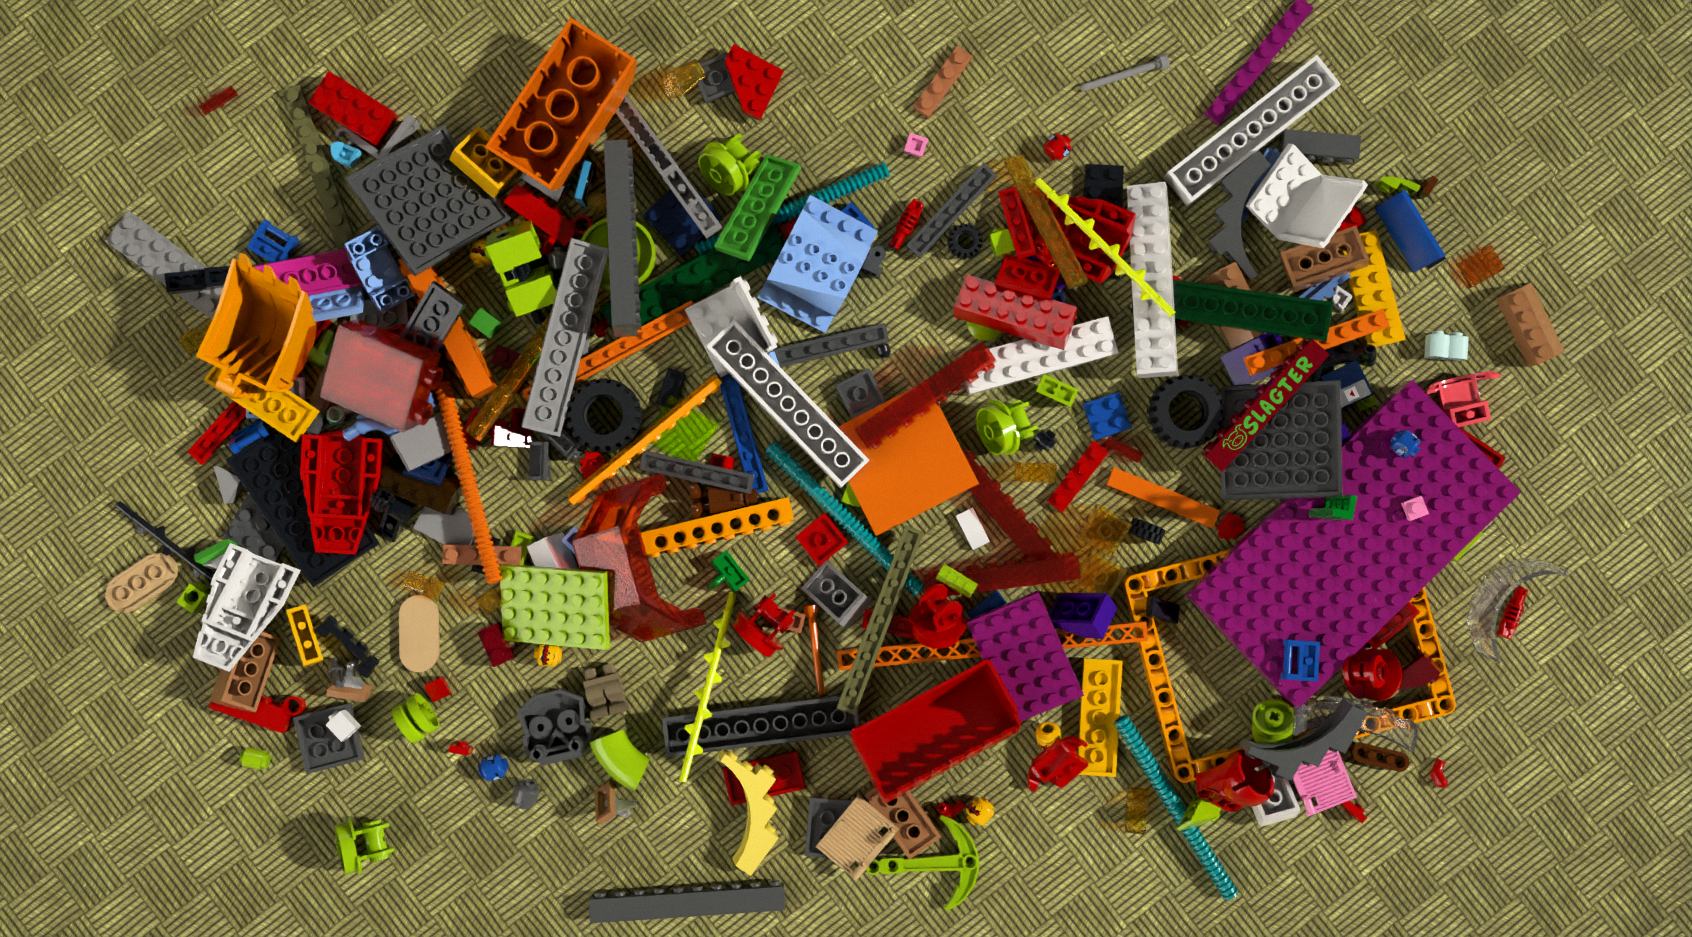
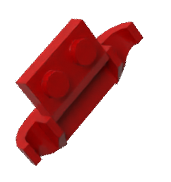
(1057, 763)

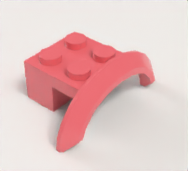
(1461, 398)

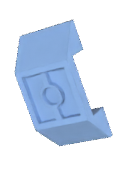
(377, 269)

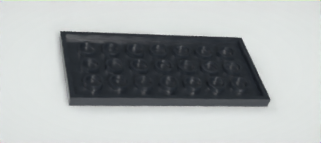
(273, 479)

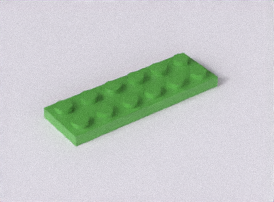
(757, 207)

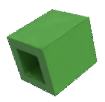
(485, 322)

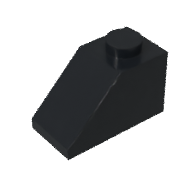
(395, 519)

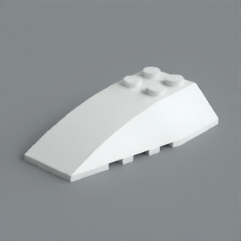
(241, 604)

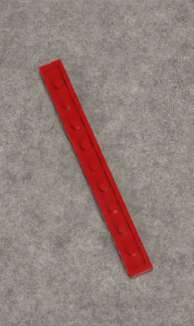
(229, 421)

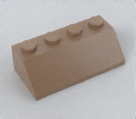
(1231, 277)
(1530, 325)
(246, 680)

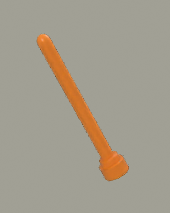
(811, 612)

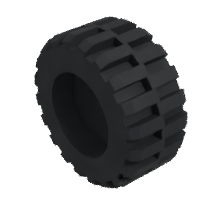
(586, 397)
(1209, 402)

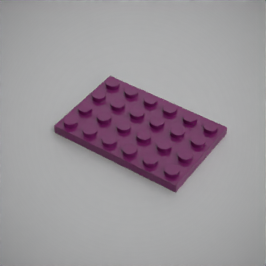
(1026, 655)

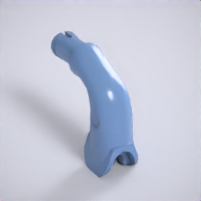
(365, 425)

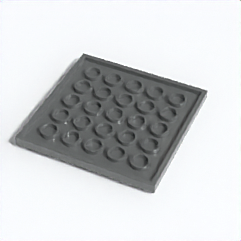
(426, 201)
(1294, 452)

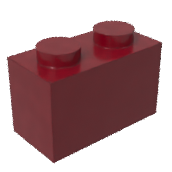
(495, 645)

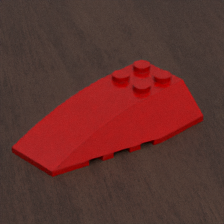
(1111, 224)
(338, 488)

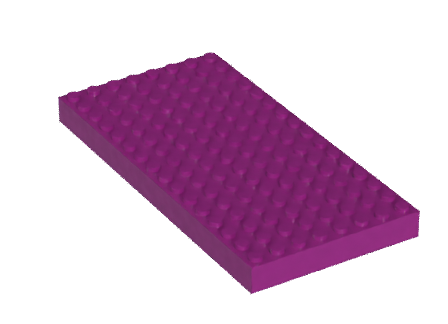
(1352, 576)

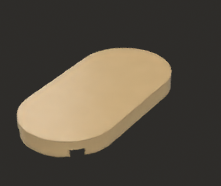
(141, 582)
(419, 633)

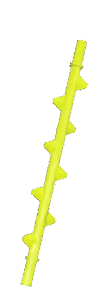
(1112, 251)
(704, 693)

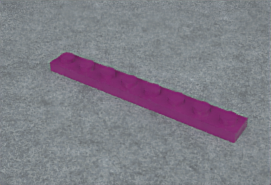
(1258, 61)

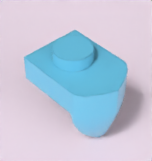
(345, 154)

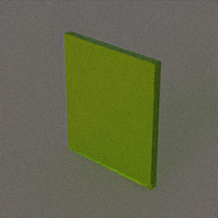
(689, 434)

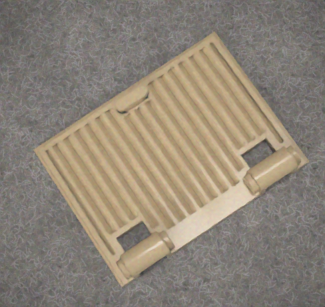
(857, 837)

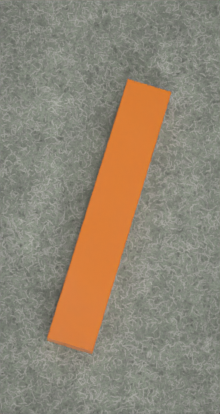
(1162, 497)

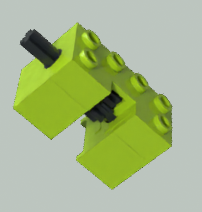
(525, 288)

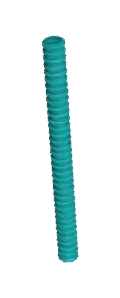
(825, 195)
(838, 512)
(1172, 801)

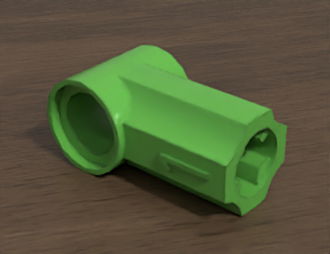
(320, 352)

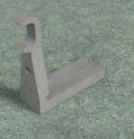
(397, 140)

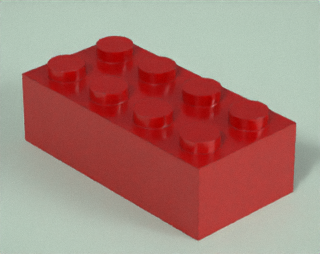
(353, 109)

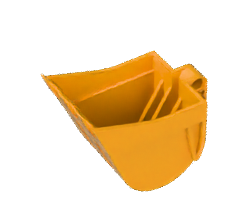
(258, 331)

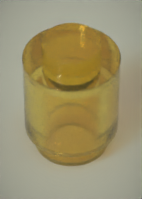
(597, 203)

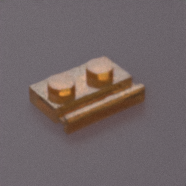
(1480, 266)

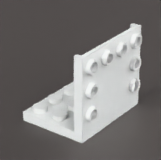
(1301, 202)
(719, 310)

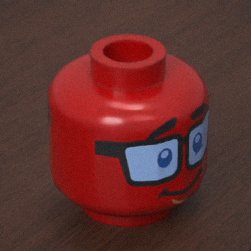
(1057, 146)

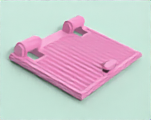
(1326, 783)

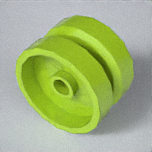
(415, 718)
(1272, 722)

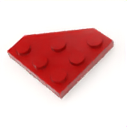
(752, 80)

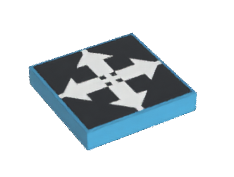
(585, 183)

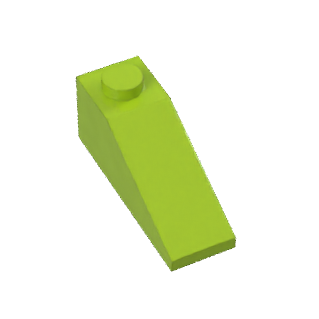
(1198, 814)

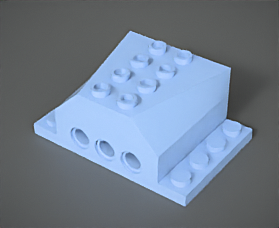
(818, 264)

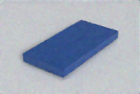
(1409, 231)

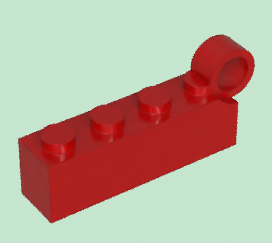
(543, 217)
(268, 714)

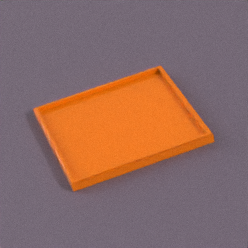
(910, 470)

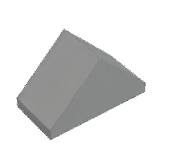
(229, 484)

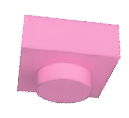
(915, 145)
(1414, 508)

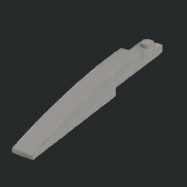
(667, 168)

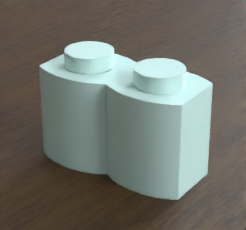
(1446, 347)

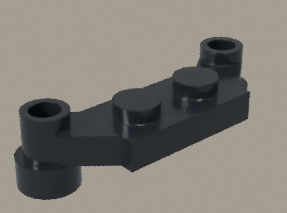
(1344, 353)
(346, 636)

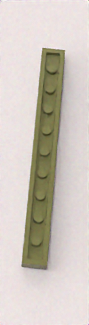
(318, 165)
(880, 620)

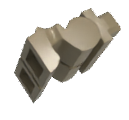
(605, 687)

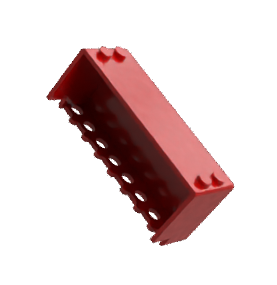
(936, 731)

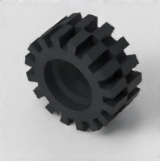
(973, 233)
(1146, 531)

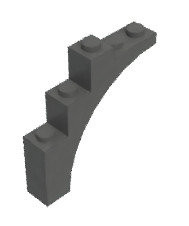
(1230, 212)
(1311, 748)

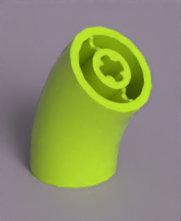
(620, 759)

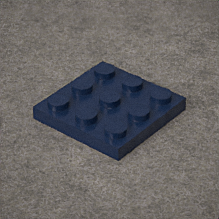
(675, 224)

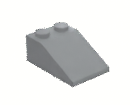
(836, 595)

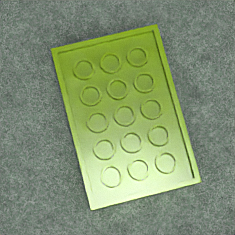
(555, 606)

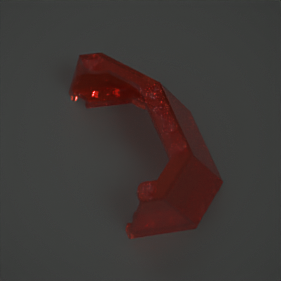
(613, 543)

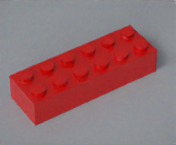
(1015, 312)

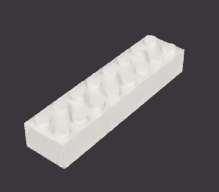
(1032, 359)

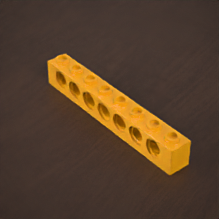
(782, 505)

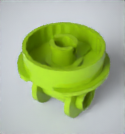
(728, 165)
(1003, 426)
(346, 848)

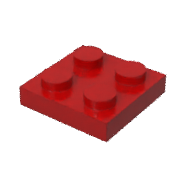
(821, 539)

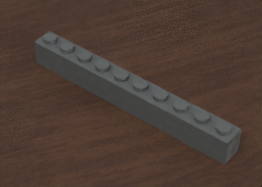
(687, 902)

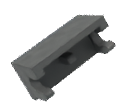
(540, 461)

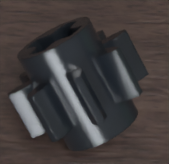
(1044, 440)
(382, 500)

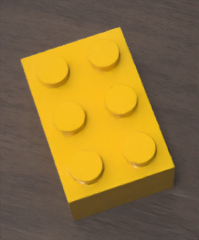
(481, 164)

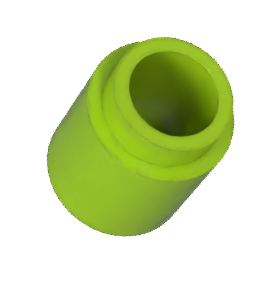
(255, 758)

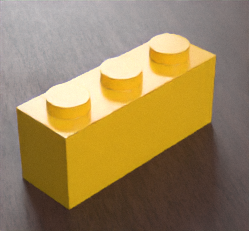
(304, 635)

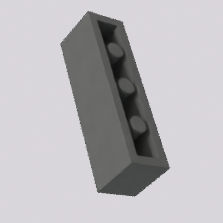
(1323, 146)

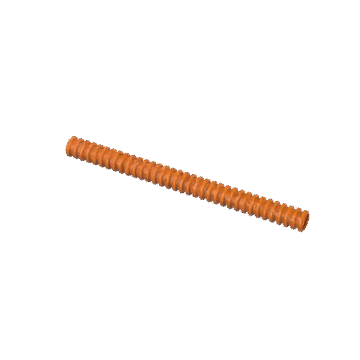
(468, 483)

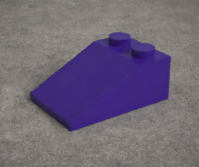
(1083, 613)

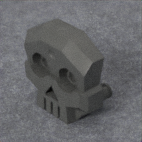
(552, 710)

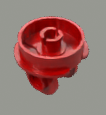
(936, 619)
(755, 635)
(1372, 674)

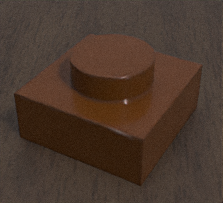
(1426, 187)

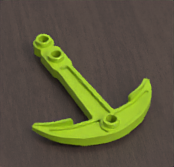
(945, 862)

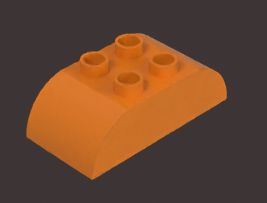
(564, 106)

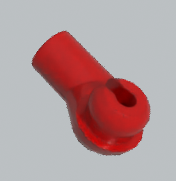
(1043, 253)
(599, 329)
(1437, 774)
(950, 810)

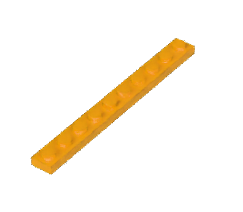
(639, 444)

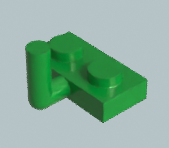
(728, 572)

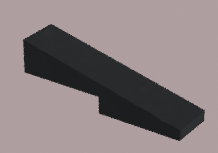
(196, 280)

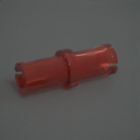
(218, 100)
(1123, 449)

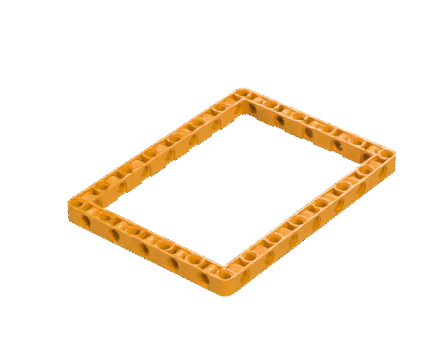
(1159, 680)

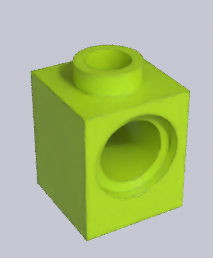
(1001, 242)
(187, 601)

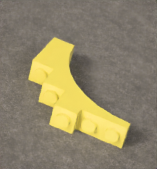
(759, 834)

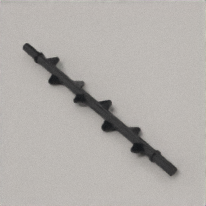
(169, 546)

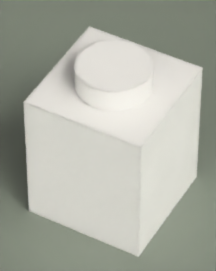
(342, 724)

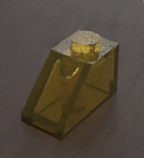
(682, 79)

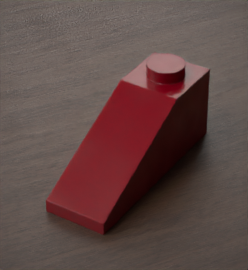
(1420, 672)

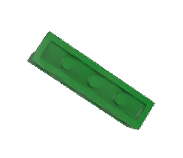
(1336, 508)

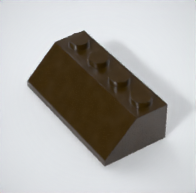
(438, 498)

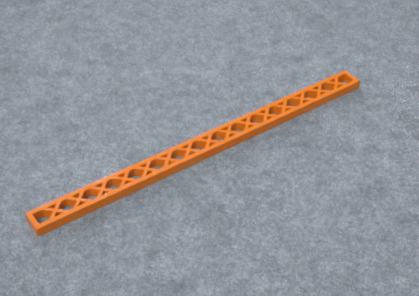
(968, 654)

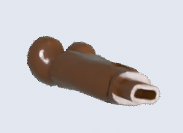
(720, 499)

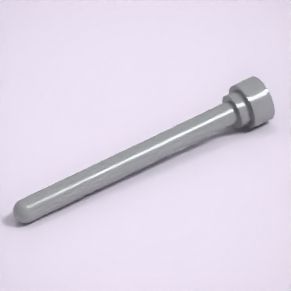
(1161, 62)

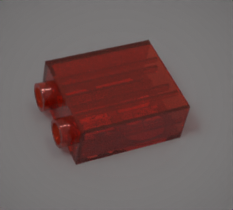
(381, 375)

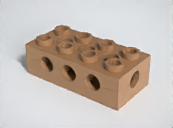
(1319, 271)
(910, 843)

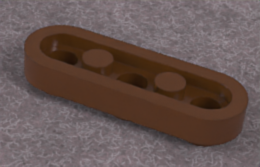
(1387, 757)

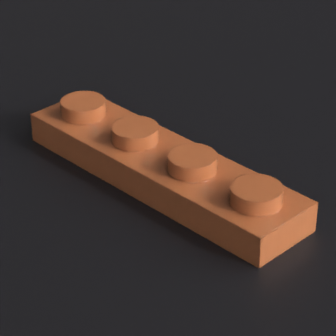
(943, 82)
(469, 554)

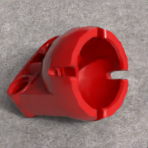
(1235, 783)

